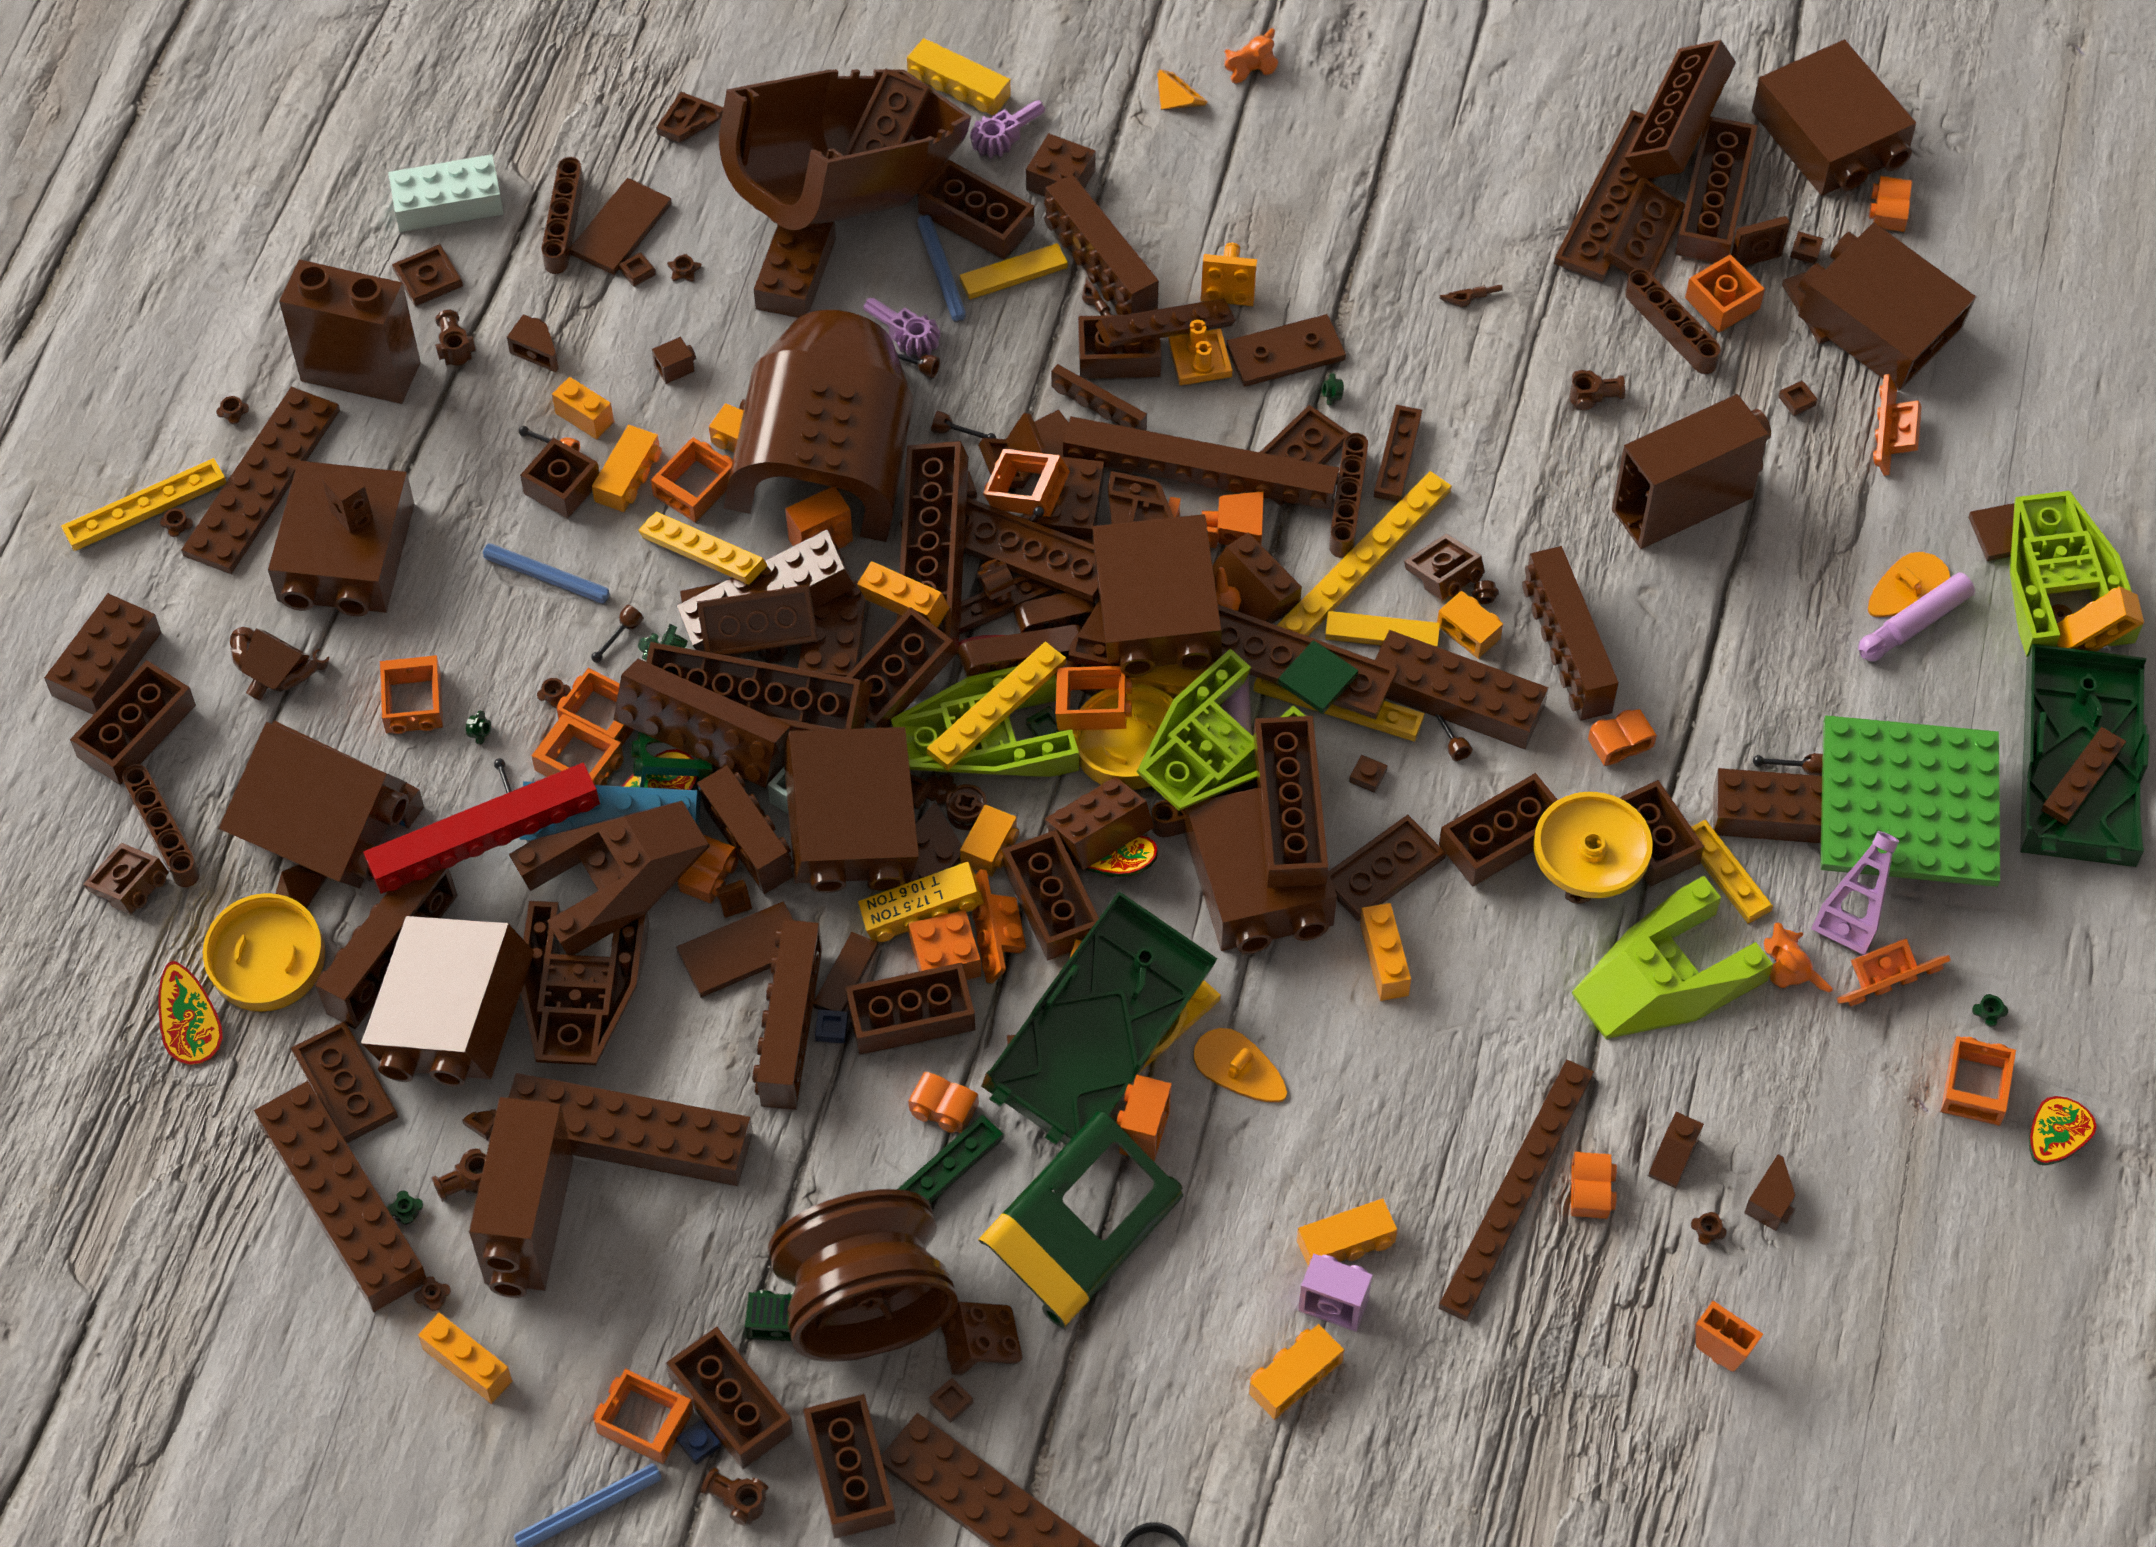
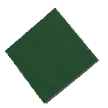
(1318, 677)

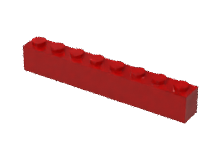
(482, 828)

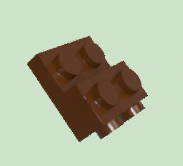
(1446, 566)
(127, 878)

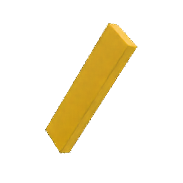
(1013, 271)
(1374, 629)
(1731, 875)

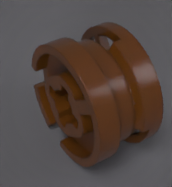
(965, 805)

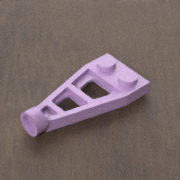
(1845, 927)

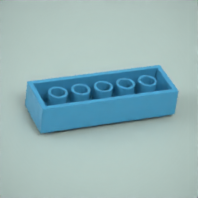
(620, 801)

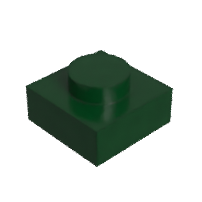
(1043, 722)

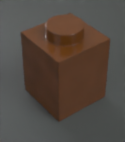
(674, 359)

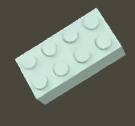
(445, 193)

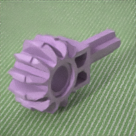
(1000, 132)
(909, 331)

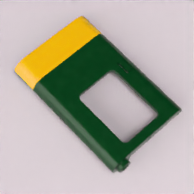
(1053, 1247)

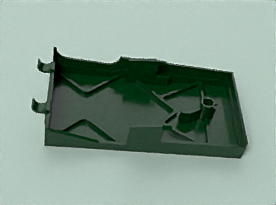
(2065, 706)
(1098, 1020)

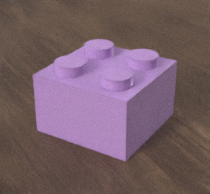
(1335, 1291)

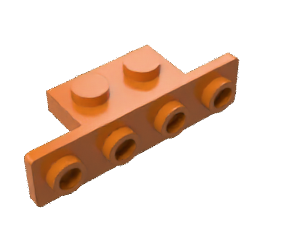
(1897, 426)
(997, 928)
(1887, 966)

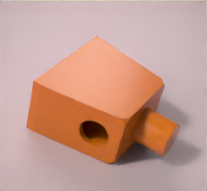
(1237, 516)
(1725, 1336)

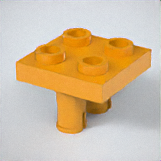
(1229, 277)
(1199, 355)

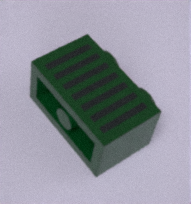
(767, 1316)

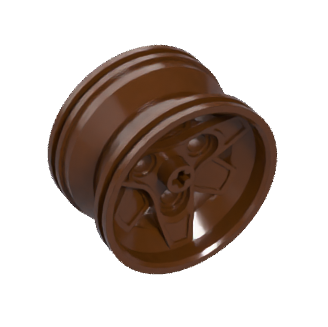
(862, 1275)

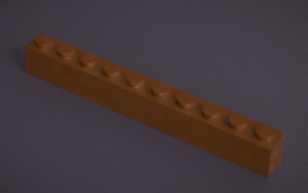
(1201, 463)

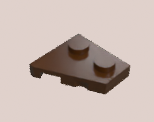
(687, 117)

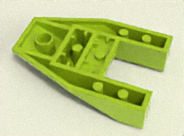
(2055, 552)
(1199, 744)
(999, 750)
(1651, 982)

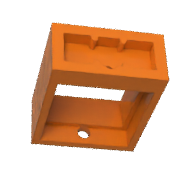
(1047, 491)
(679, 499)
(411, 671)
(1092, 678)
(581, 690)
(560, 736)
(1973, 1105)
(680, 1413)

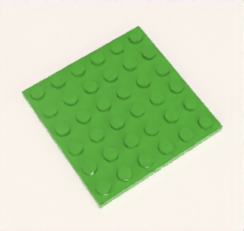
(1921, 786)

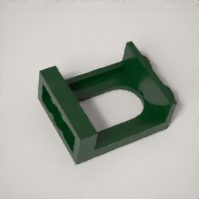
(652, 765)

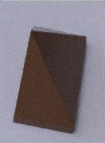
(300, 884)

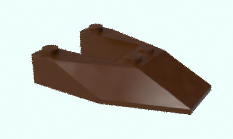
(629, 861)
(577, 999)

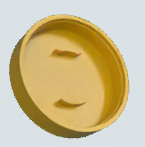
(1121, 751)
(264, 952)

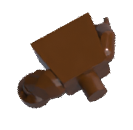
(271, 661)

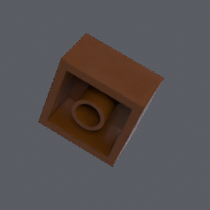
(1057, 160)
(560, 478)

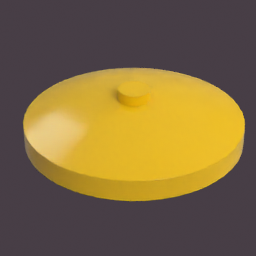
(1593, 844)

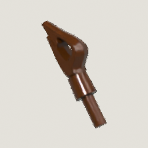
(1463, 297)
(1095, 299)

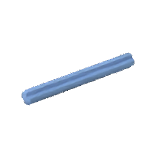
(941, 268)
(546, 573)
(588, 1506)

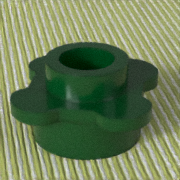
(1333, 389)
(478, 727)
(1990, 1002)
(407, 1215)

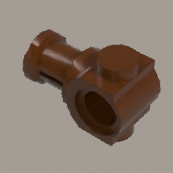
(454, 343)
(1589, 388)
(996, 580)
(462, 1177)
(734, 1493)

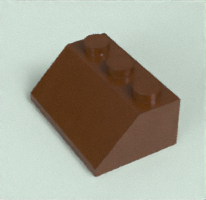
(1263, 583)

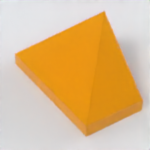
(1176, 92)

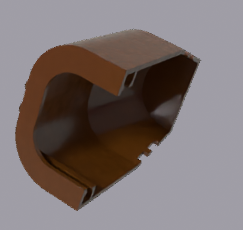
(789, 138)
(828, 412)

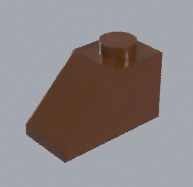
(533, 343)
(1676, 1149)
(1773, 1197)

